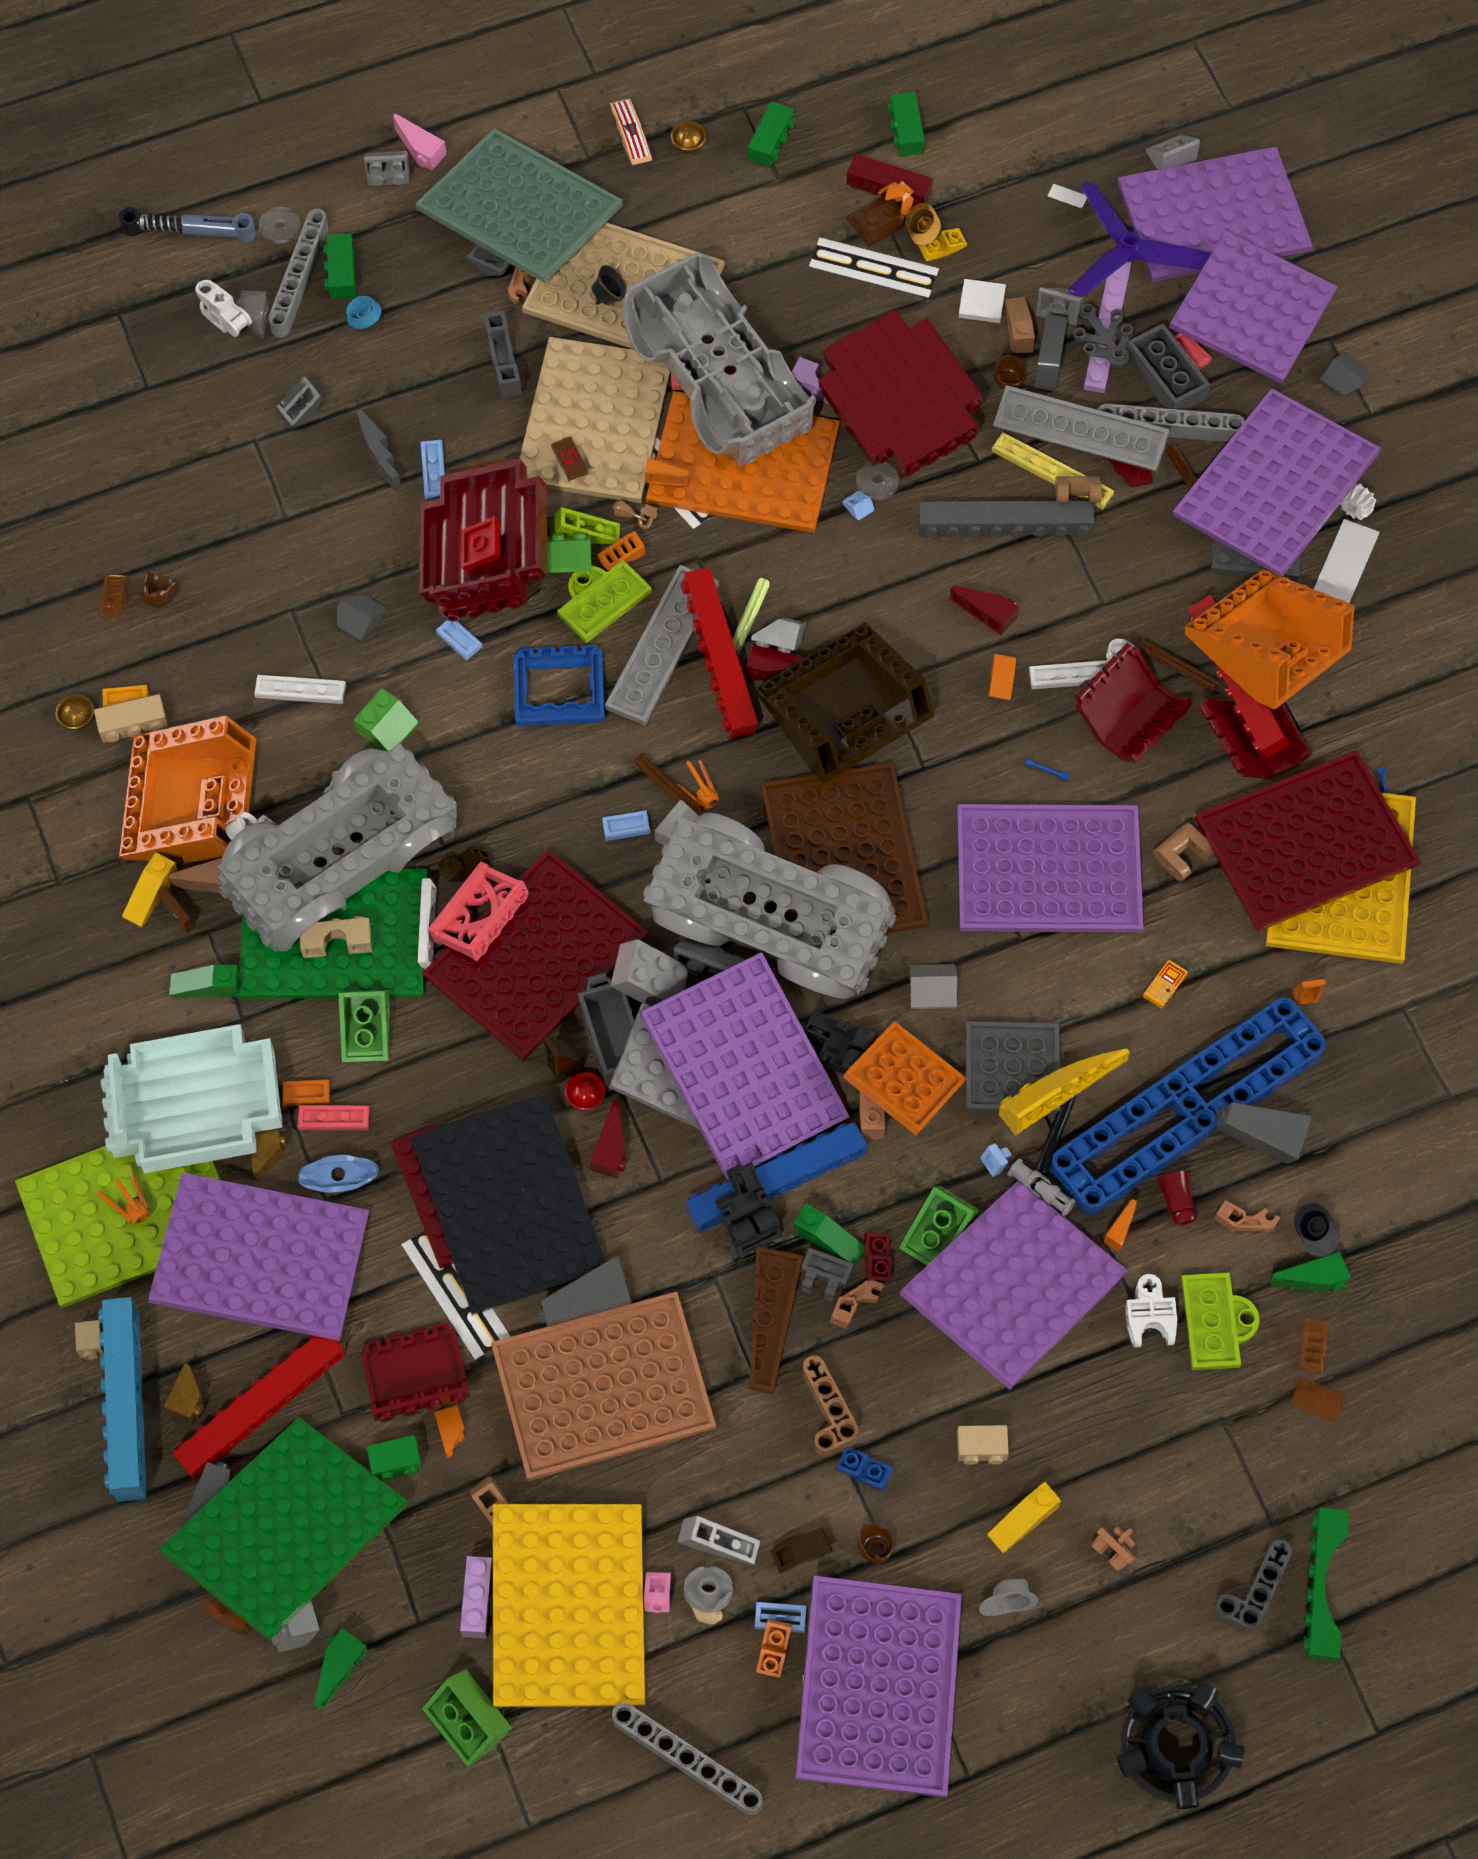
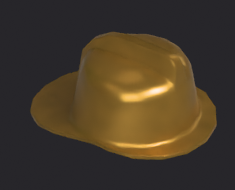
(923, 224)

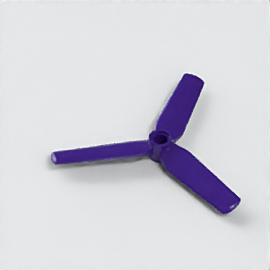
(1129, 247)

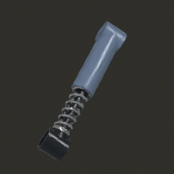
(236, 227)

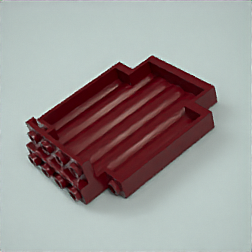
(900, 393)
(470, 499)

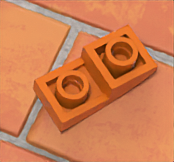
(1002, 677)
(773, 1648)

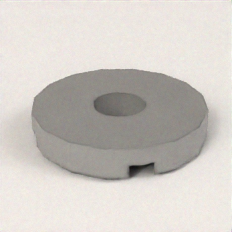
(708, 1601)

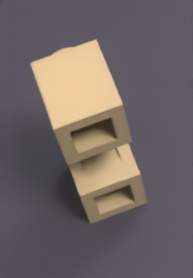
(354, 931)

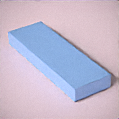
(432, 467)

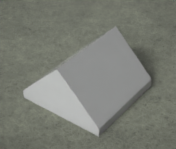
(1174, 152)
(933, 986)

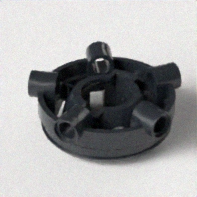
(1148, 1756)

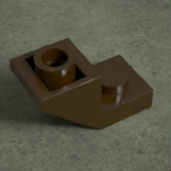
(460, 868)
(801, 1549)

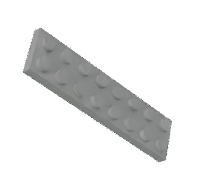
(1081, 428)
(654, 655)

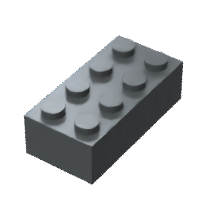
(1167, 369)

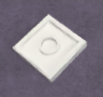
(982, 301)

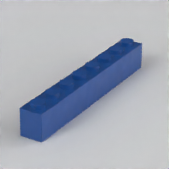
(785, 1171)

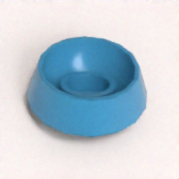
(363, 312)

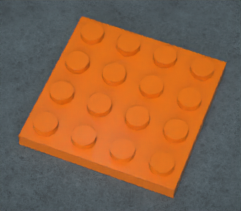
(905, 1078)

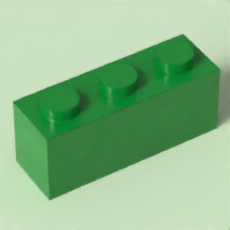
(906, 124)
(771, 134)
(340, 266)

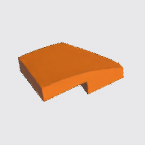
(450, 1428)

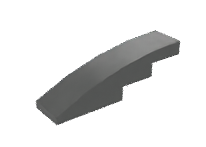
(377, 446)

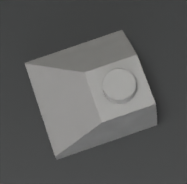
(1060, 303)

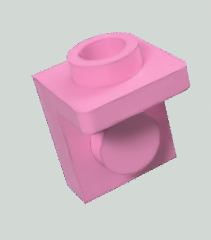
(657, 1592)

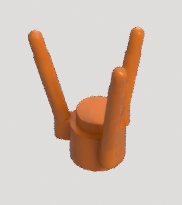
(706, 796)
(136, 1210)

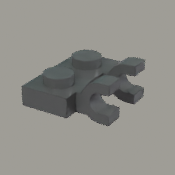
(826, 1268)

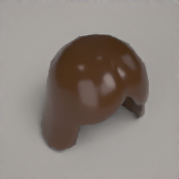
(158, 590)

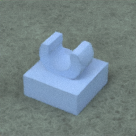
(995, 1159)

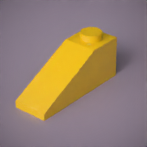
(146, 895)
(1024, 1517)

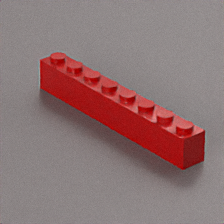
(719, 652)
(1259, 719)
(258, 1404)

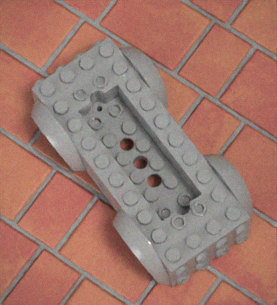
(731, 413)
(376, 793)
(719, 860)

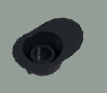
(608, 286)
(1316, 1229)

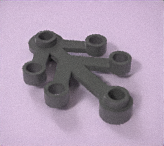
(1104, 337)

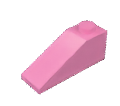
(422, 145)

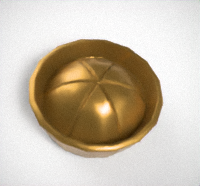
(688, 137)
(75, 712)

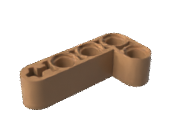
(825, 1403)

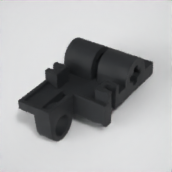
(840, 1044)
(747, 1211)

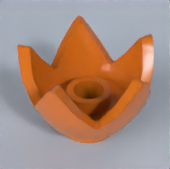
(898, 193)

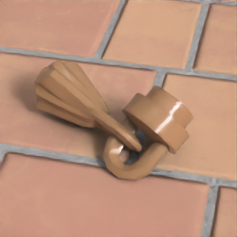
(622, 509)

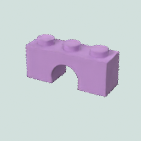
(807, 376)
(476, 1597)

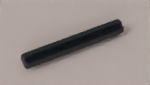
(1054, 1136)

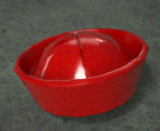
(585, 1091)

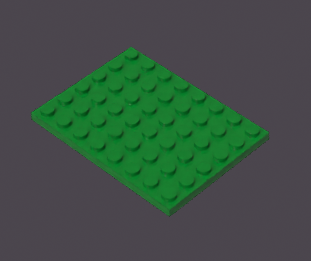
(394, 916)
(283, 1528)

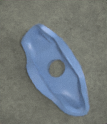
(318, 1174)

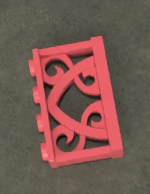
(487, 929)

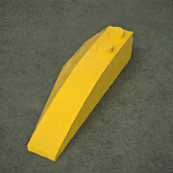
(1056, 1088)

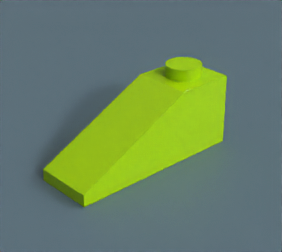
(599, 529)

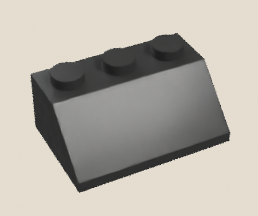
(703, 959)

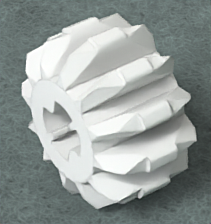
(1358, 502)

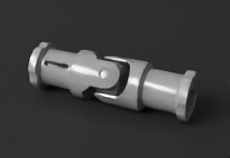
(1049, 1192)

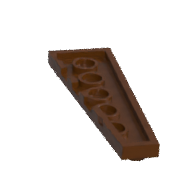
(773, 1301)

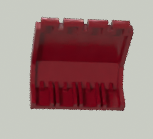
(1129, 706)
(1239, 746)
(414, 1372)

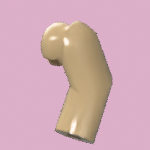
(708, 1618)

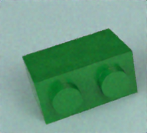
(394, 1458)

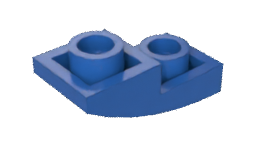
(864, 1469)

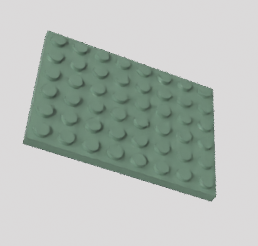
(519, 205)

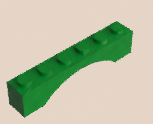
(1323, 1636)

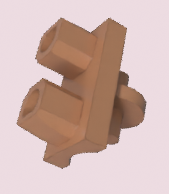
(1106, 1539)

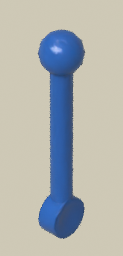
(1382, 771)
(1063, 775)

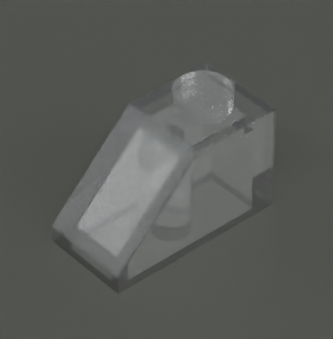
(256, 306)

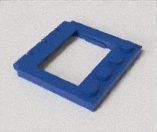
(571, 711)

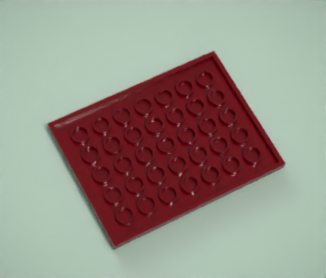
(1307, 840)
(539, 959)

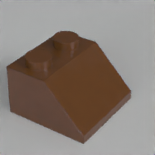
(876, 220)

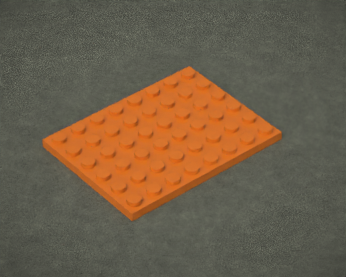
(773, 490)

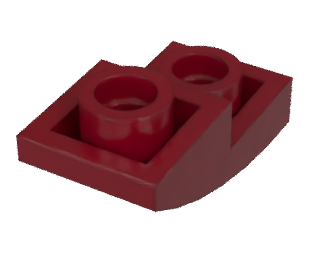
(876, 1256)

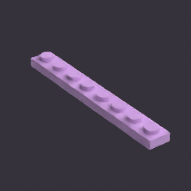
(1112, 299)

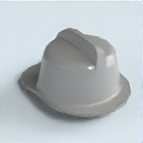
(1009, 1597)

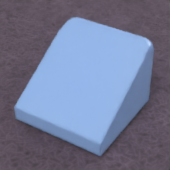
(858, 505)

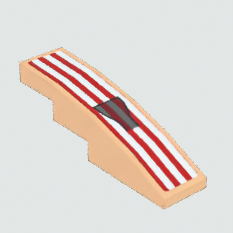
(631, 132)

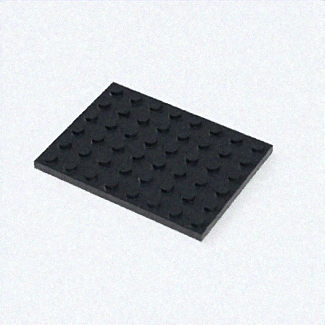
(508, 1203)

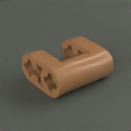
(1078, 486)
(1168, 852)

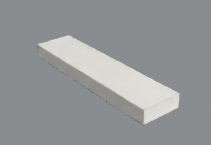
(1064, 674)
(300, 689)
(427, 917)

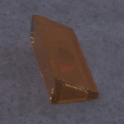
(1318, 1399)

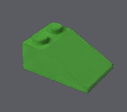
(364, 1025)
(938, 1224)

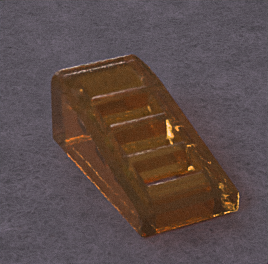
(113, 597)
(1315, 1325)

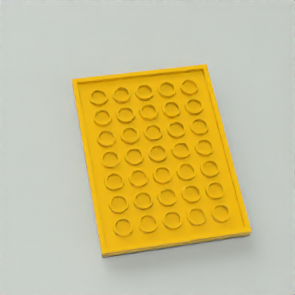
(1362, 924)
(567, 1605)

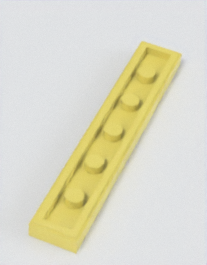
(1041, 464)

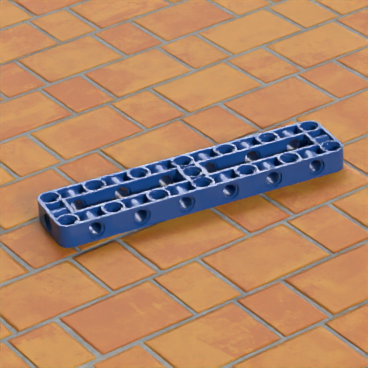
(1188, 1132)

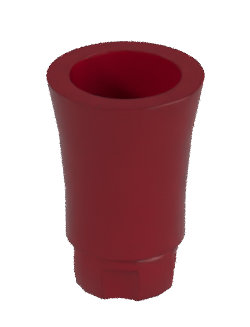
(1178, 1197)

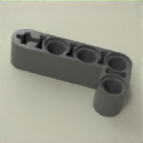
(1050, 352)
(1261, 1585)

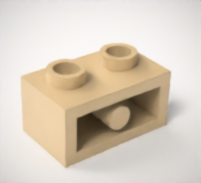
(982, 1444)

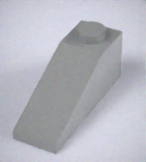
(718, 1540)

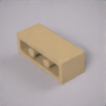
(131, 718)

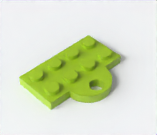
(601, 598)
(1215, 1321)

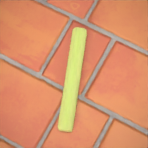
(750, 613)

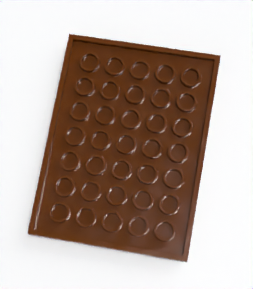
(852, 824)

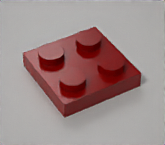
(480, 543)

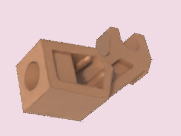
(517, 285)
(1247, 1223)
(860, 1294)

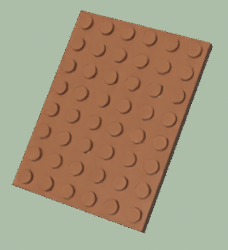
(603, 1386)

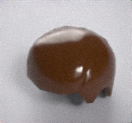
(1009, 371)
(875, 1543)

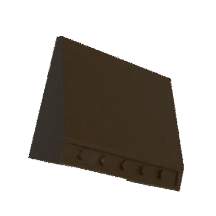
(846, 701)

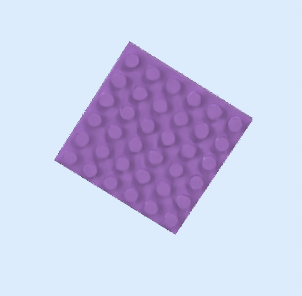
(1253, 307)

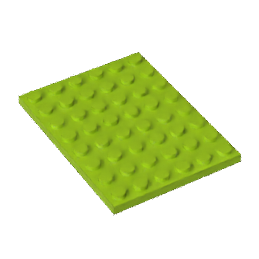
(84, 1238)

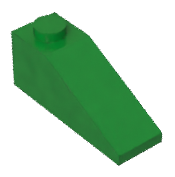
(206, 982)
(827, 1235)
(1317, 1275)
(339, 1662)

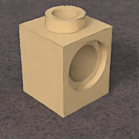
(88, 1340)

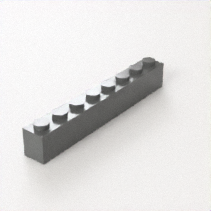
(1006, 518)

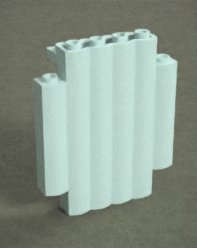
(190, 1098)

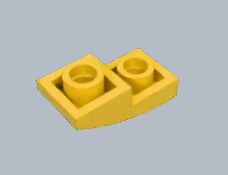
(946, 244)

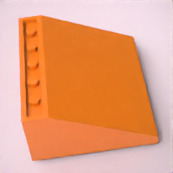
(1274, 635)
(187, 790)

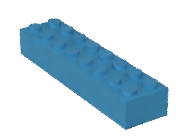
(123, 1400)

